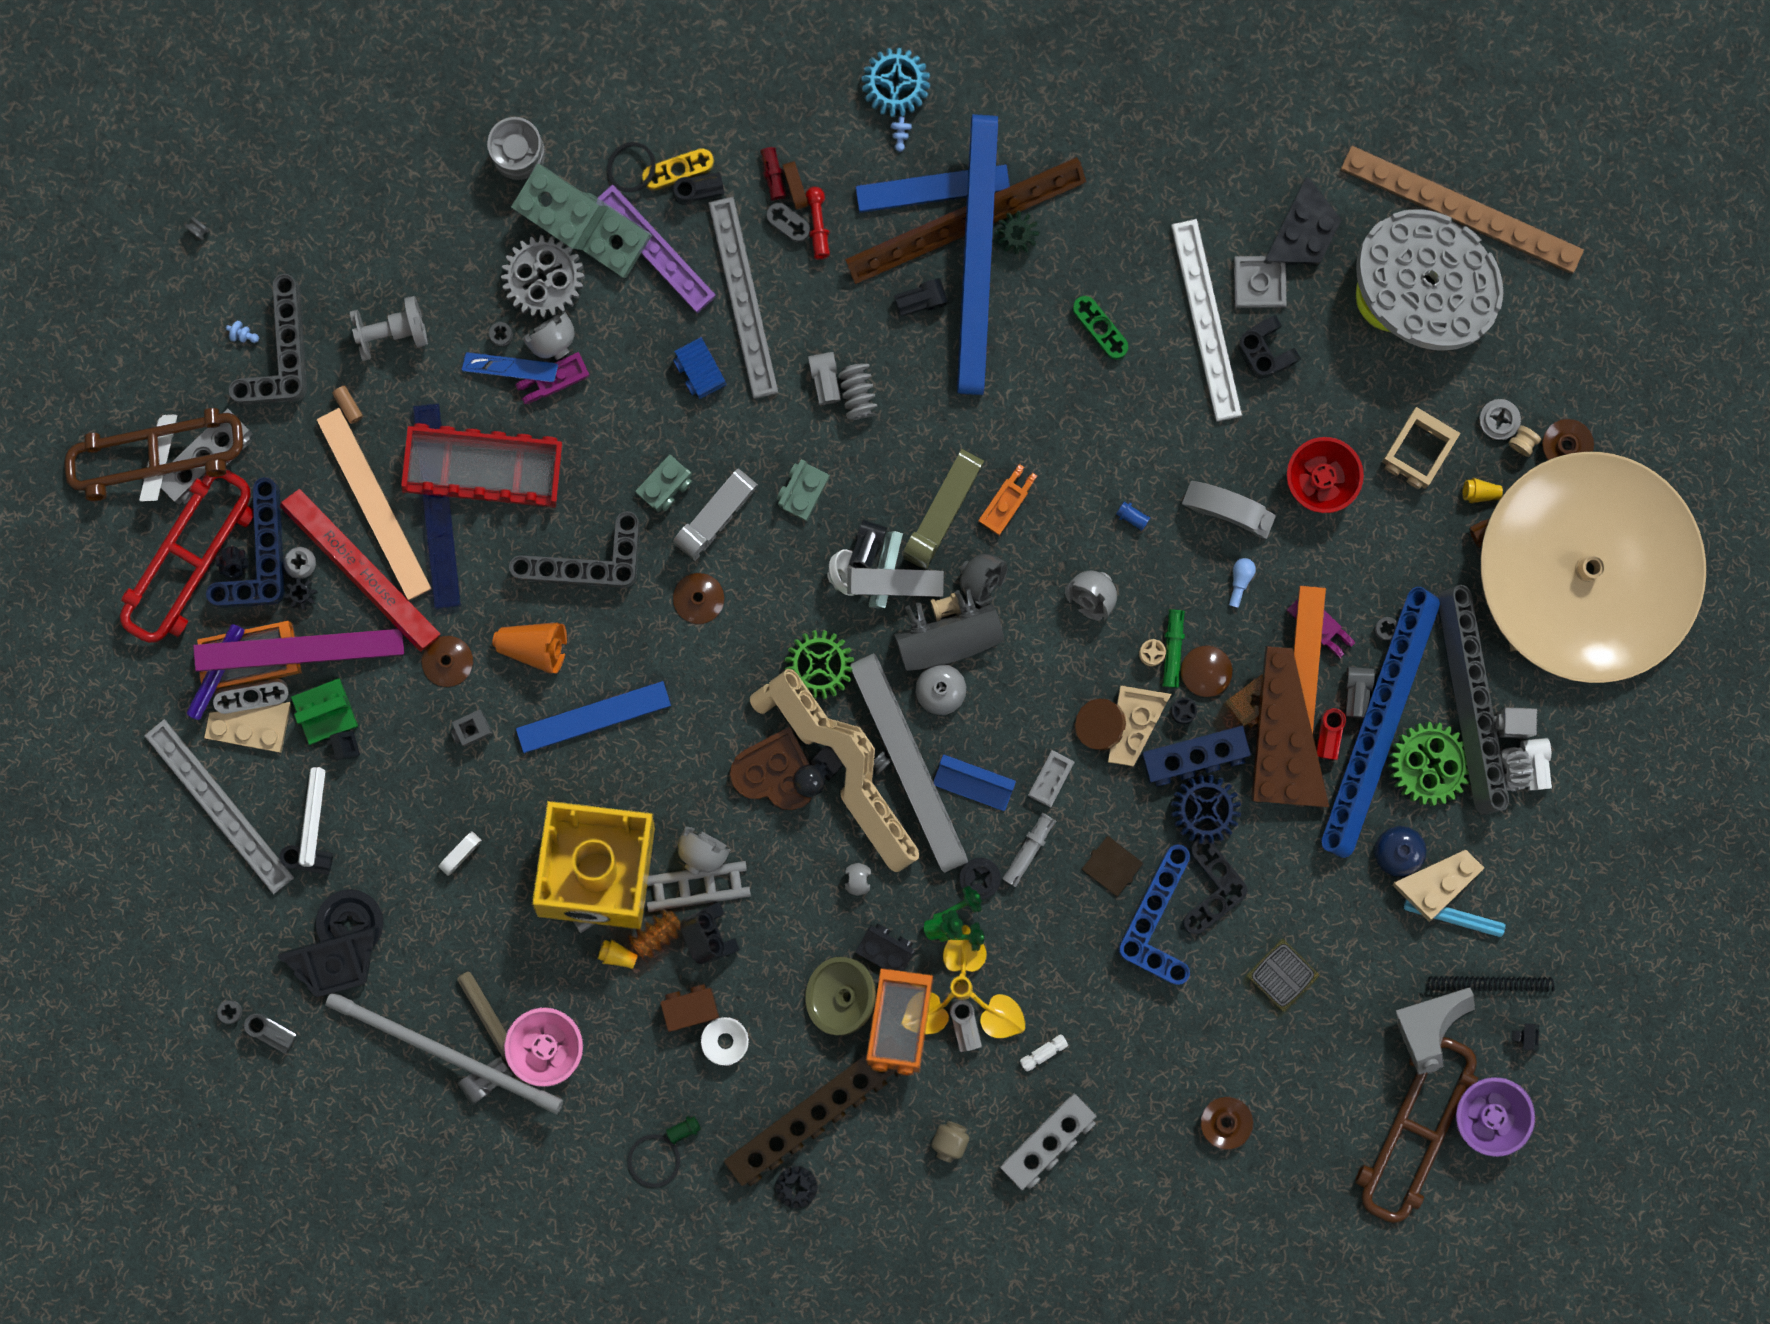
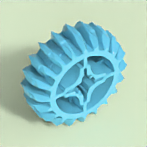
(884, 80)

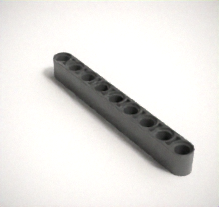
(1473, 700)

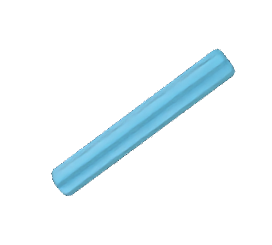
(1465, 920)

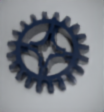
(1197, 800)

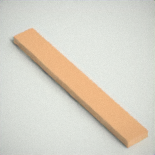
(374, 504)

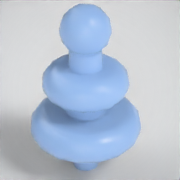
(900, 135)
(237, 330)

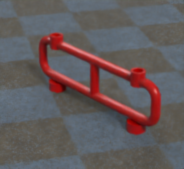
(173, 621)

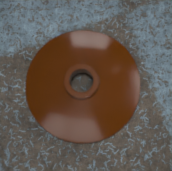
(1567, 430)
(701, 611)
(460, 663)
(1240, 1126)

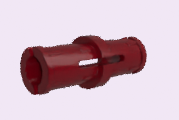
(773, 173)

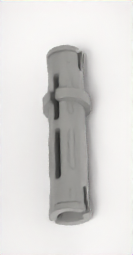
(1029, 849)

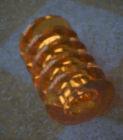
(655, 934)

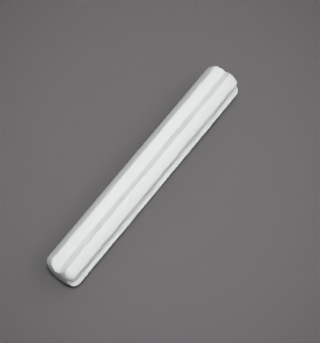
(311, 817)

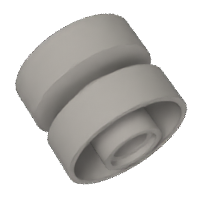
(515, 147)

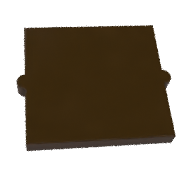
(1112, 866)

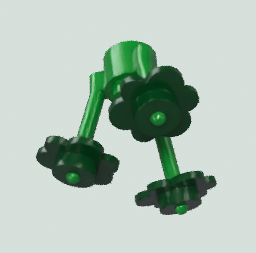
(948, 926)

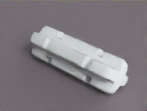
(1043, 1053)

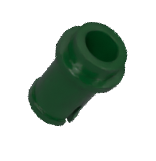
(683, 1129)

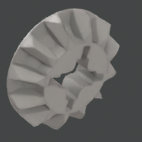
(1510, 414)

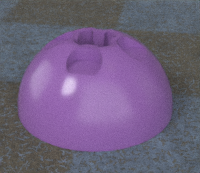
(1508, 1111)

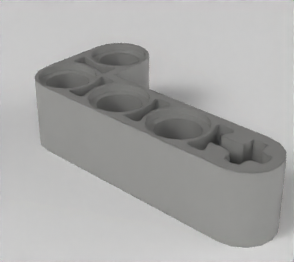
(715, 514)

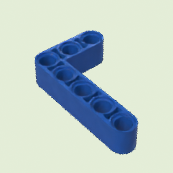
(1153, 918)

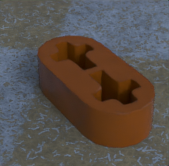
(795, 185)

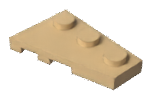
(1141, 713)
(253, 728)

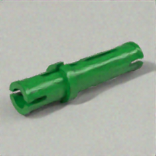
(1173, 648)

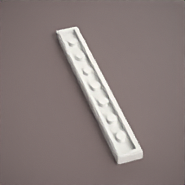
(1206, 320)

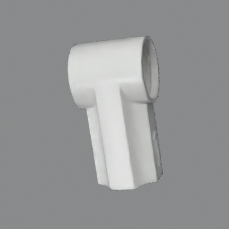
(1540, 754)

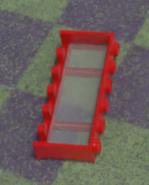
(481, 465)

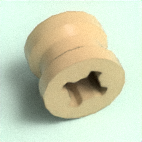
(1524, 441)
(1156, 652)

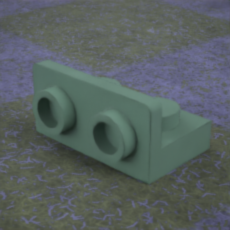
(664, 484)
(803, 490)

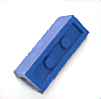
(974, 782)

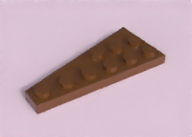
(1285, 747)

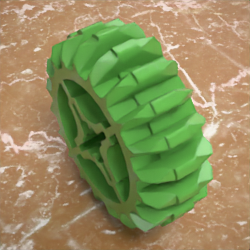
(828, 655)

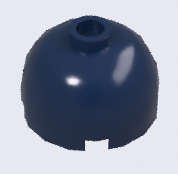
(1400, 851)

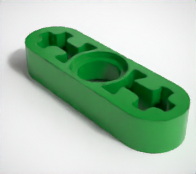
(1117, 338)

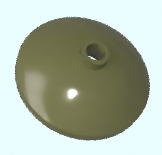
(828, 995)

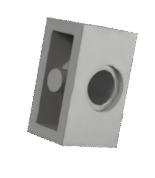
(1516, 723)

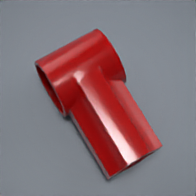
(1329, 737)

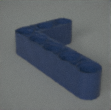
(263, 555)

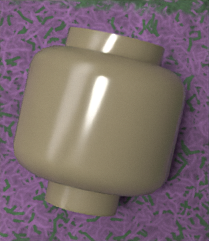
(950, 1141)

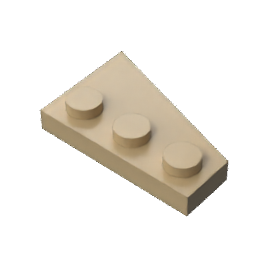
(1439, 883)

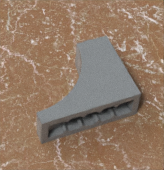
(1426, 1024)

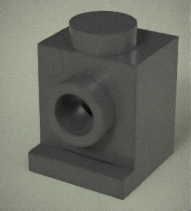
(476, 719)

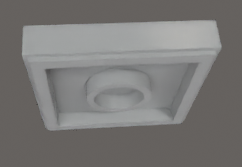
(1259, 283)

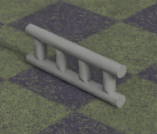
(711, 894)

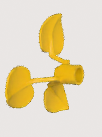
(1002, 1016)

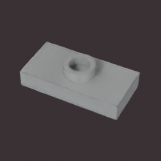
(1051, 778)

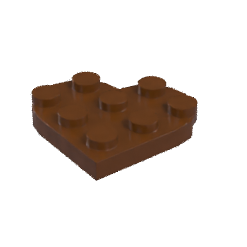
(769, 770)

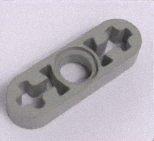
(270, 699)

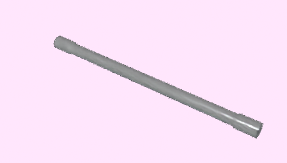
(539, 1097)

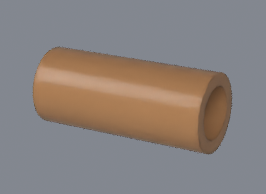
(347, 404)

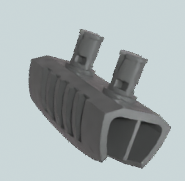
(949, 638)

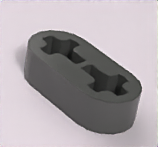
(784, 227)

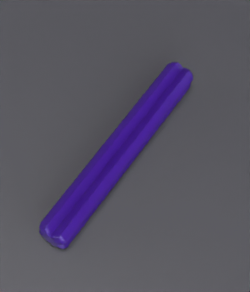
(211, 679)

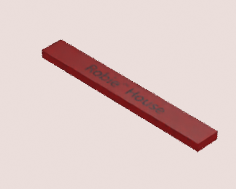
(360, 570)

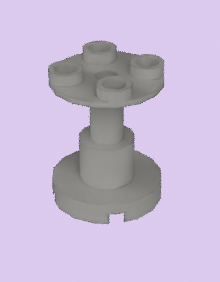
(398, 325)

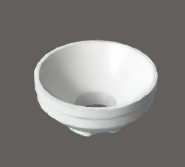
(839, 564)
(710, 1041)

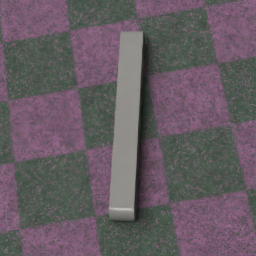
(909, 763)

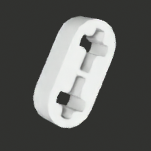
(460, 853)

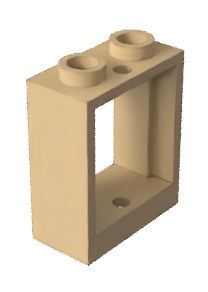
(1434, 427)

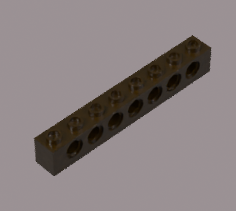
(738, 1161)

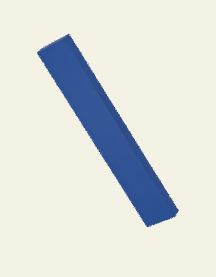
(921, 190)
(593, 717)

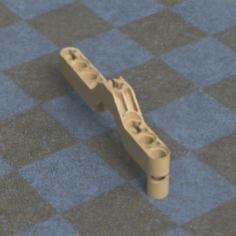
(856, 754)

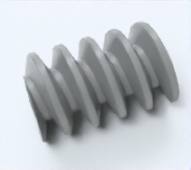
(857, 391)

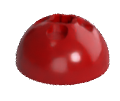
(1331, 462)

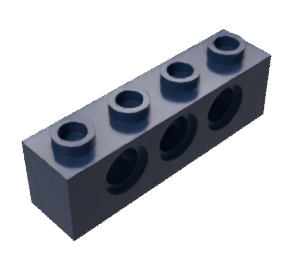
(1232, 738)

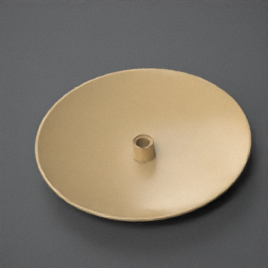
(1643, 559)

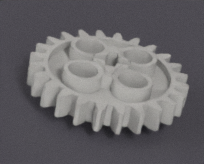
(530, 257)

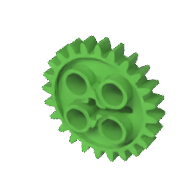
(1412, 777)

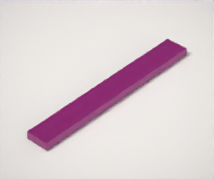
(298, 650)

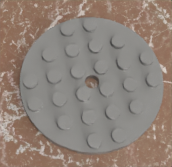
(1393, 283)

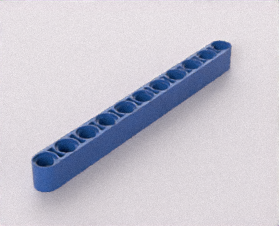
(977, 254)
(1384, 710)

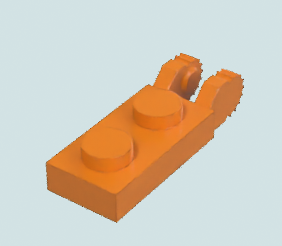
(1006, 502)

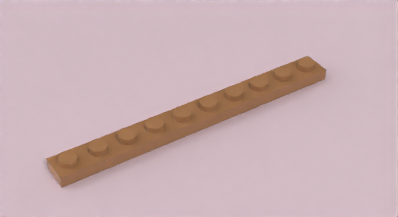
(1462, 209)

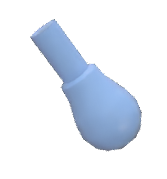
(1243, 573)

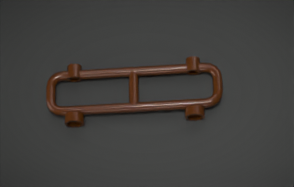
(214, 463)
(1369, 1177)

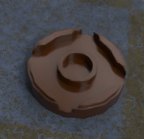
(1100, 724)

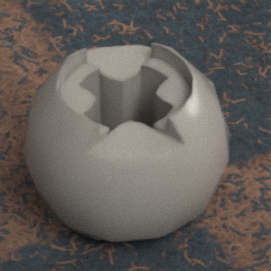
(305, 570)
(857, 879)

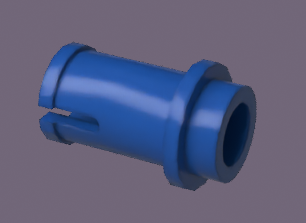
(1132, 516)

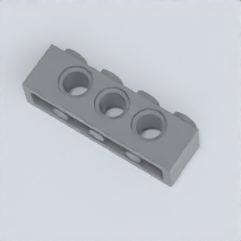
(205, 443)
(1014, 1164)

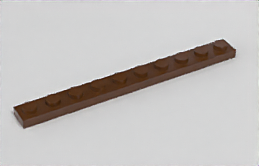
(952, 226)

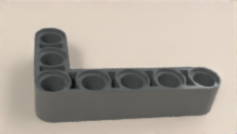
(284, 352)
(587, 566)

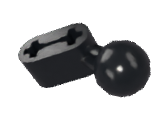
(810, 779)

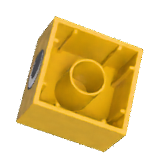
(594, 865)

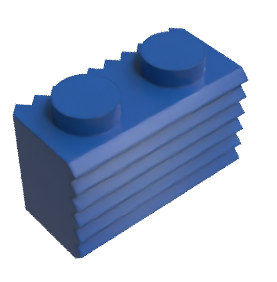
(700, 368)

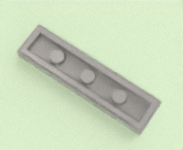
(895, 582)

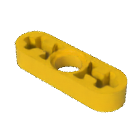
(699, 170)

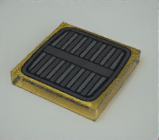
(1282, 975)

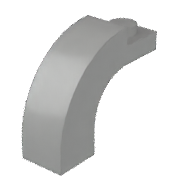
(1229, 506)

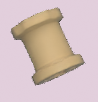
(945, 607)

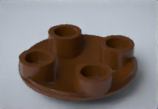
(1206, 671)

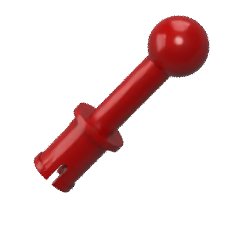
(815, 198)

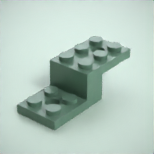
(581, 220)

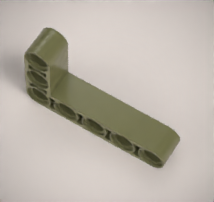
(940, 515)

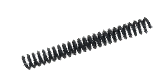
(1490, 983)

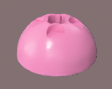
(531, 1030)

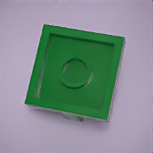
(324, 711)

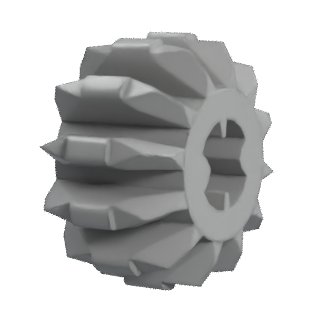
(1516, 768)

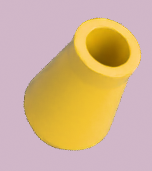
(1480, 491)
(615, 954)

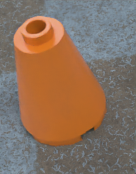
(533, 644)

